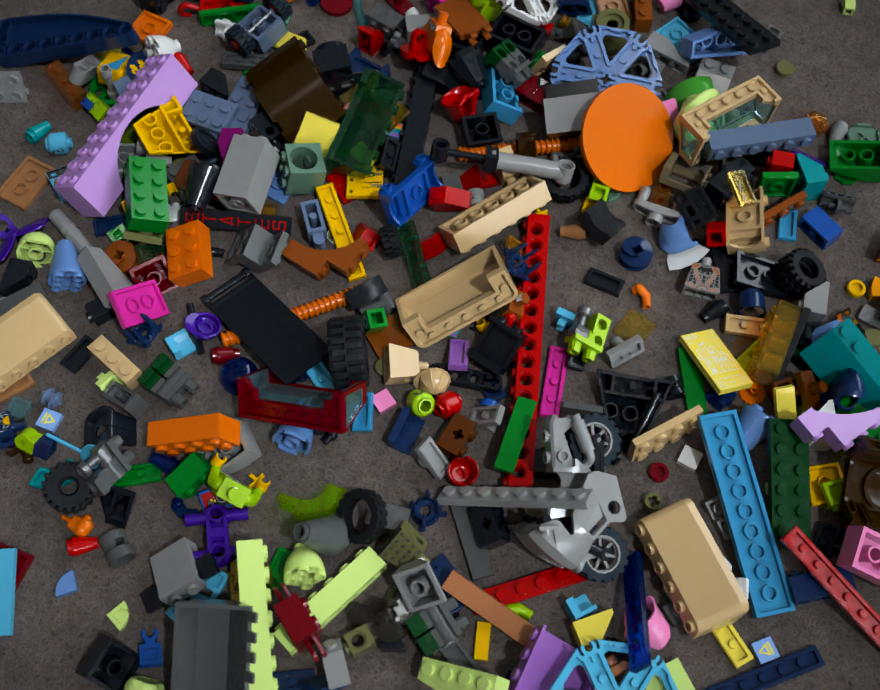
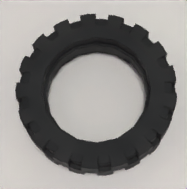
(570, 195)
(377, 520)

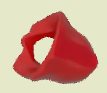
(460, 102)

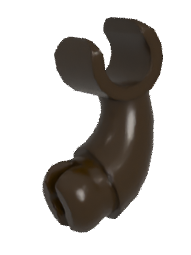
(27, 458)

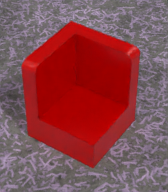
(368, 234)
(432, 245)

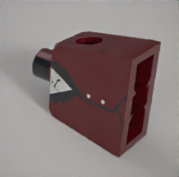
(533, 92)

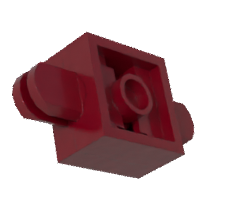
(298, 624)

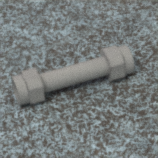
(106, 74)

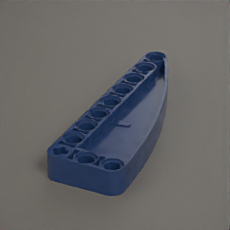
(60, 36)

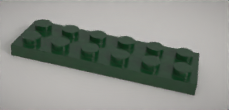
(787, 479)

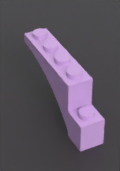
(835, 429)

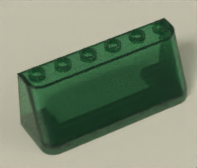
(365, 124)

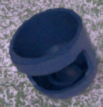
(751, 298)

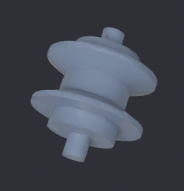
(51, 398)

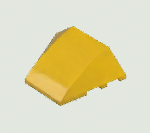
(165, 131)

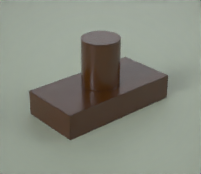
(809, 389)

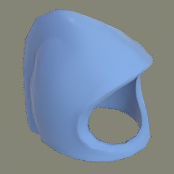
(675, 237)

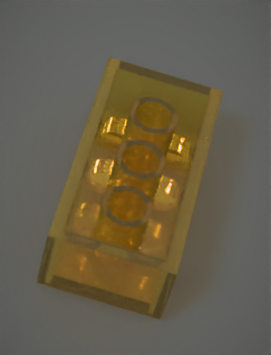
(773, 343)

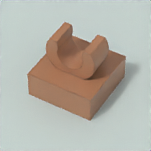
(617, 669)

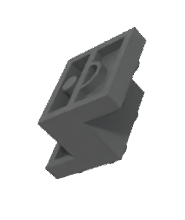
(257, 249)

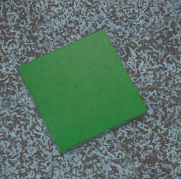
(777, 183)

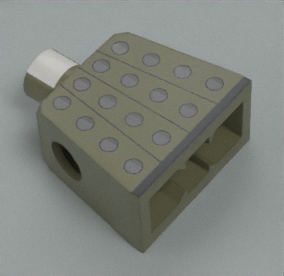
(403, 545)

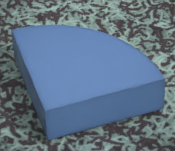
(66, 585)

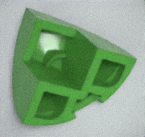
(689, 87)

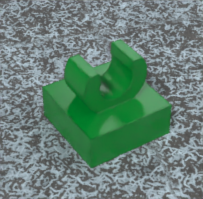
(117, 233)

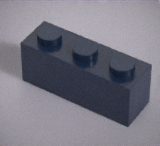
(807, 590)

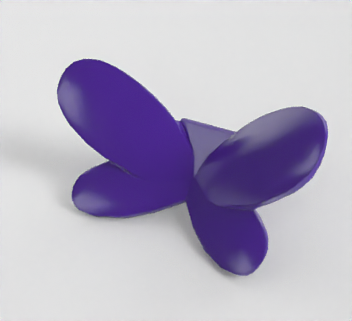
(10, 236)

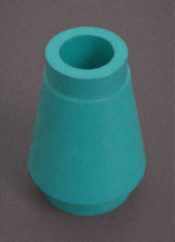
(37, 132)

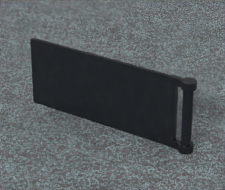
(267, 326)

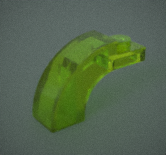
(310, 509)

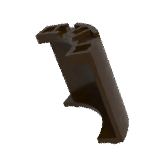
(290, 86)

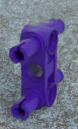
(217, 531)

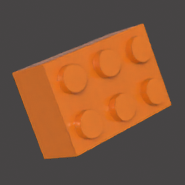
(189, 253)

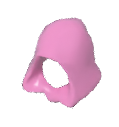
(658, 626)

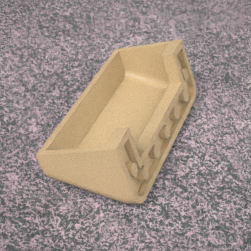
(456, 298)
(29, 337)
(691, 568)

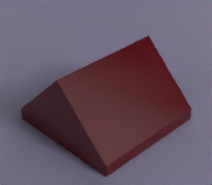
(156, 269)

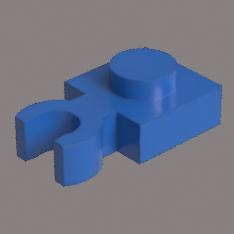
(150, 653)

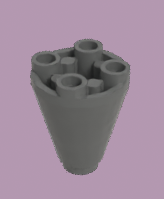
(323, 535)

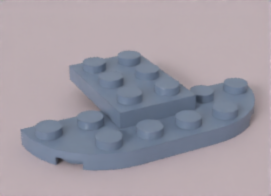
(218, 113)

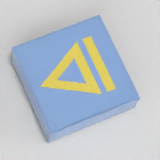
(49, 420)
(764, 650)

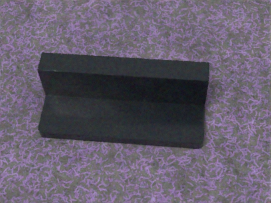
(571, 88)

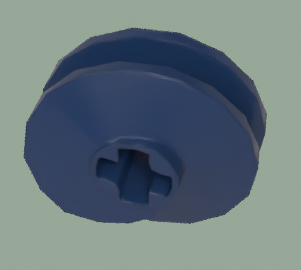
(635, 254)

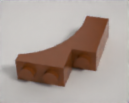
(318, 262)

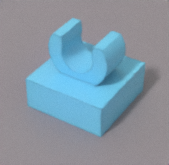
(564, 318)

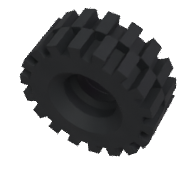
(53, 492)

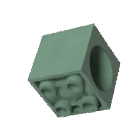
(301, 168)

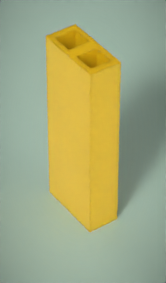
(482, 641)

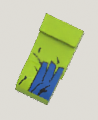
(95, 106)

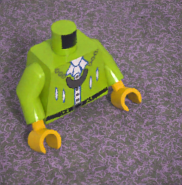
(233, 489)

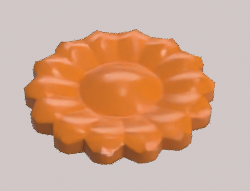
(753, 395)

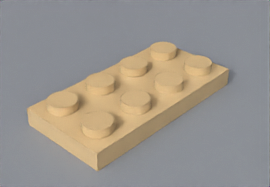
(667, 432)

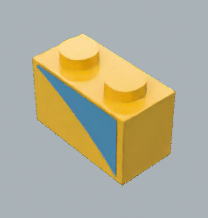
(118, 65)

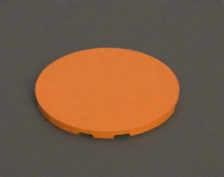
(626, 137)

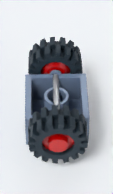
(260, 28)

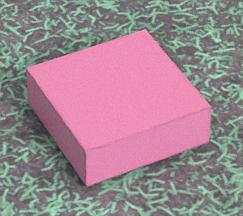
(384, 401)

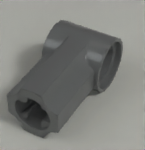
(382, 301)

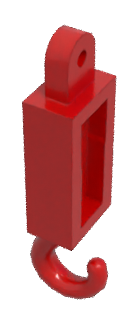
(205, 5)

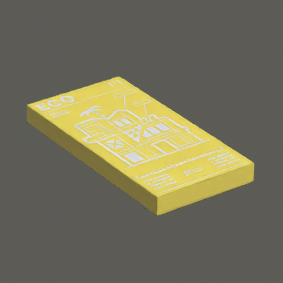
(715, 361)

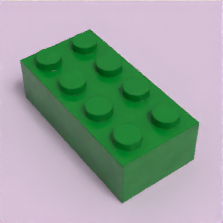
(146, 194)

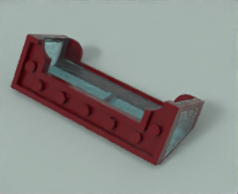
(268, 399)

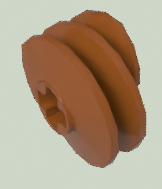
(122, 255)

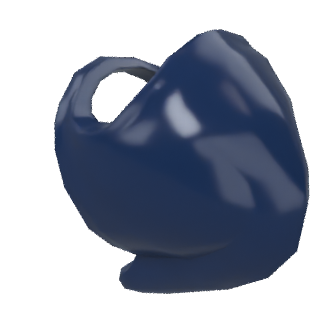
(847, 384)

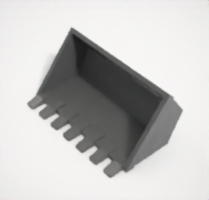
(213, 645)

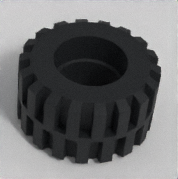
(799, 272)

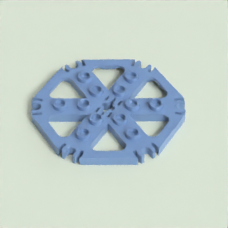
(600, 63)

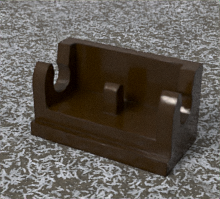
(526, 144)

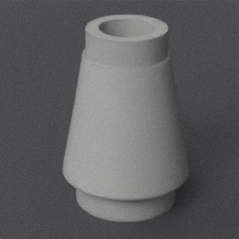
(838, 130)

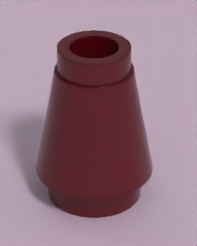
(223, 354)

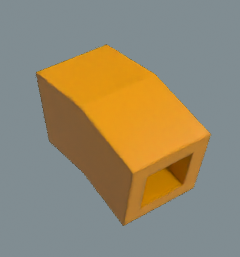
(874, 289)

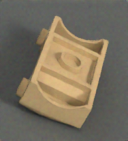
(746, 225)

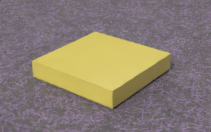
(317, 130)

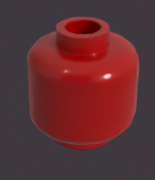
(447, 404)

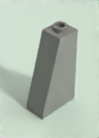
(102, 273)

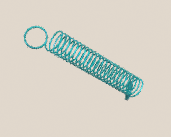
(361, 7)

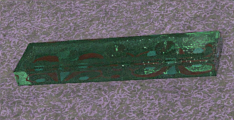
(413, 253)

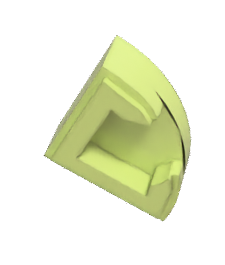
(119, 616)

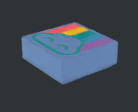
(396, 132)

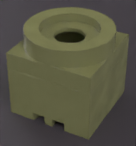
(611, 18)

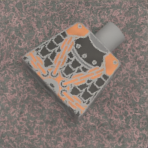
(703, 281)

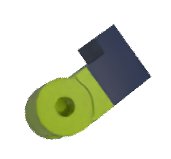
(36, 443)

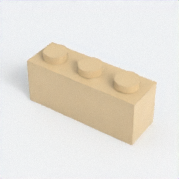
(114, 360)

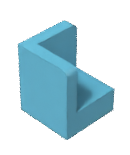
(180, 344)
(579, 607)

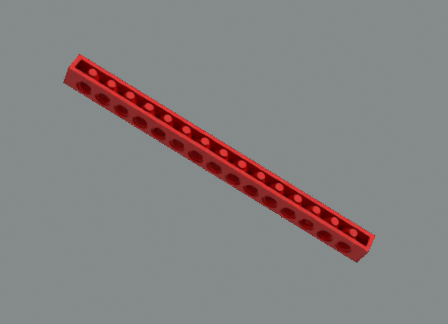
(540, 225)

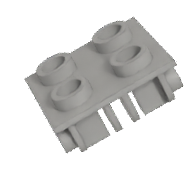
(12, 87)

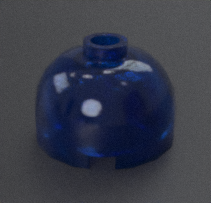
(234, 369)

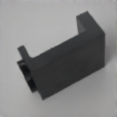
(498, 345)

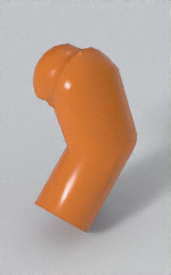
(644, 294)

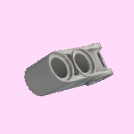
(84, 70)

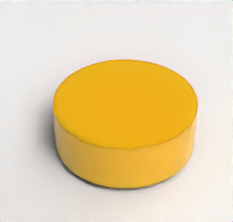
(855, 288)

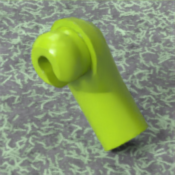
(521, 610)

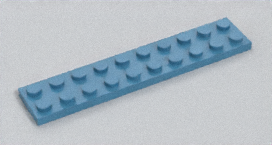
(745, 514)

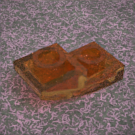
(661, 194)

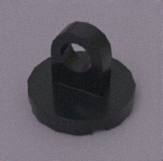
(391, 43)

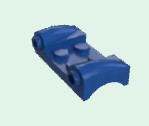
(410, 195)

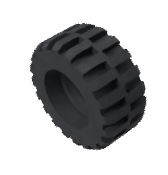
(347, 351)

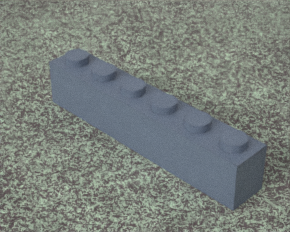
(760, 138)

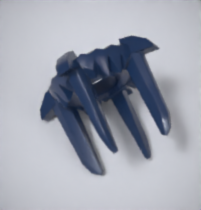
(512, 267)
(137, 337)
(425, 521)

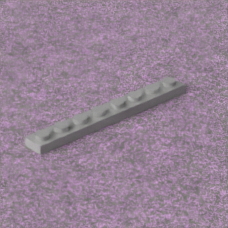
(517, 497)

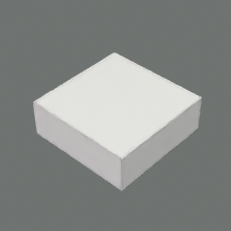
(689, 458)

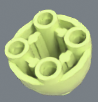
(303, 568)

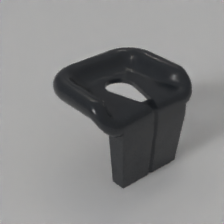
(116, 425)

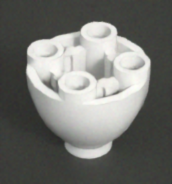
(160, 44)

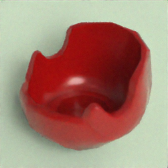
(462, 471)

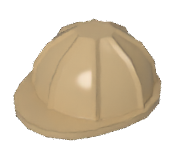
(432, 380)

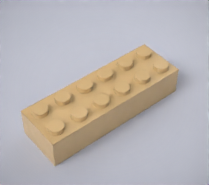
(495, 213)

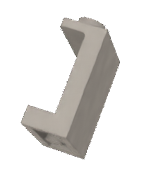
(176, 572)

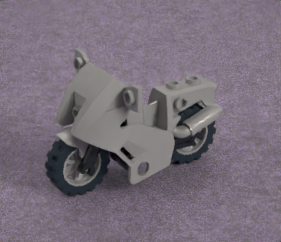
(568, 535)

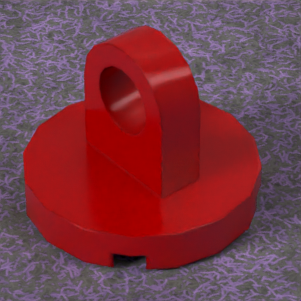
(415, 48)

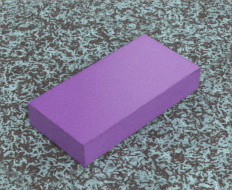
(458, 355)

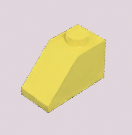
(591, 628)

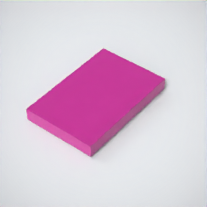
(138, 299)

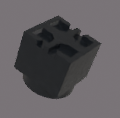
(335, 65)

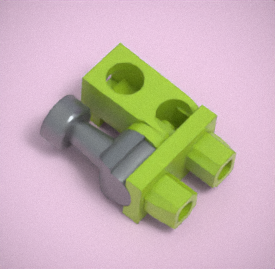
(589, 339)

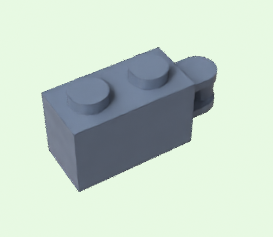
(314, 223)

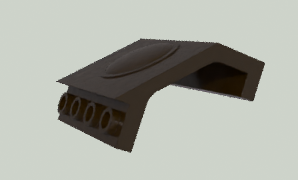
(862, 485)

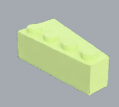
(448, 676)

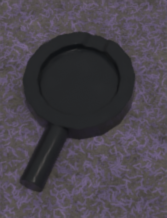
(205, 142)

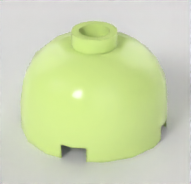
(33, 246)

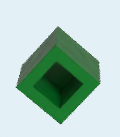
(374, 320)

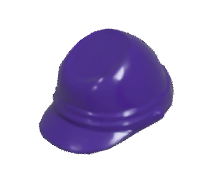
(203, 325)

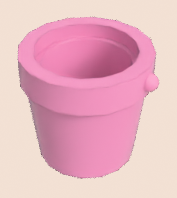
(668, 5)

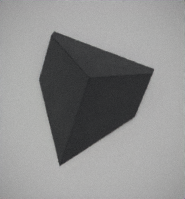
(118, 506)

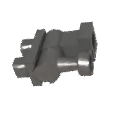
(112, 465)

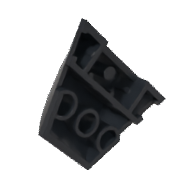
(628, 397)

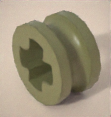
(646, 503)

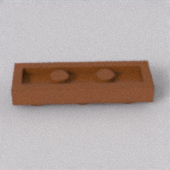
(782, 209)

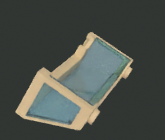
(741, 106)

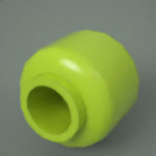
(420, 402)

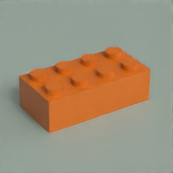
(194, 434)

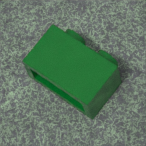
(189, 476)

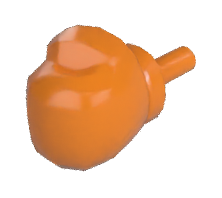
(79, 525)

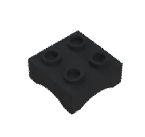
(600, 222)

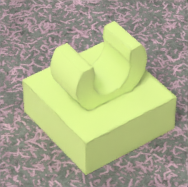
(105, 379)

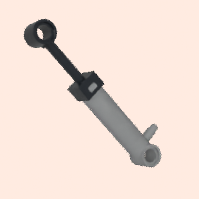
(493, 160)

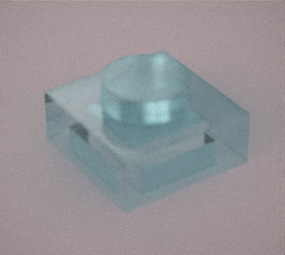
(19, 407)

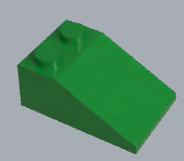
(855, 159)

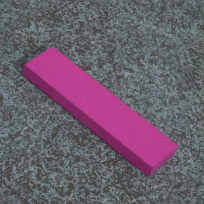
(553, 382)

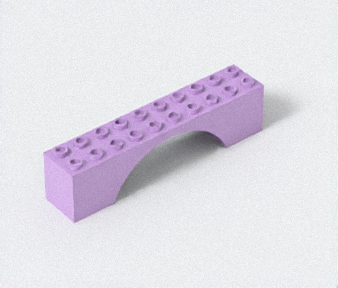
(93, 176)

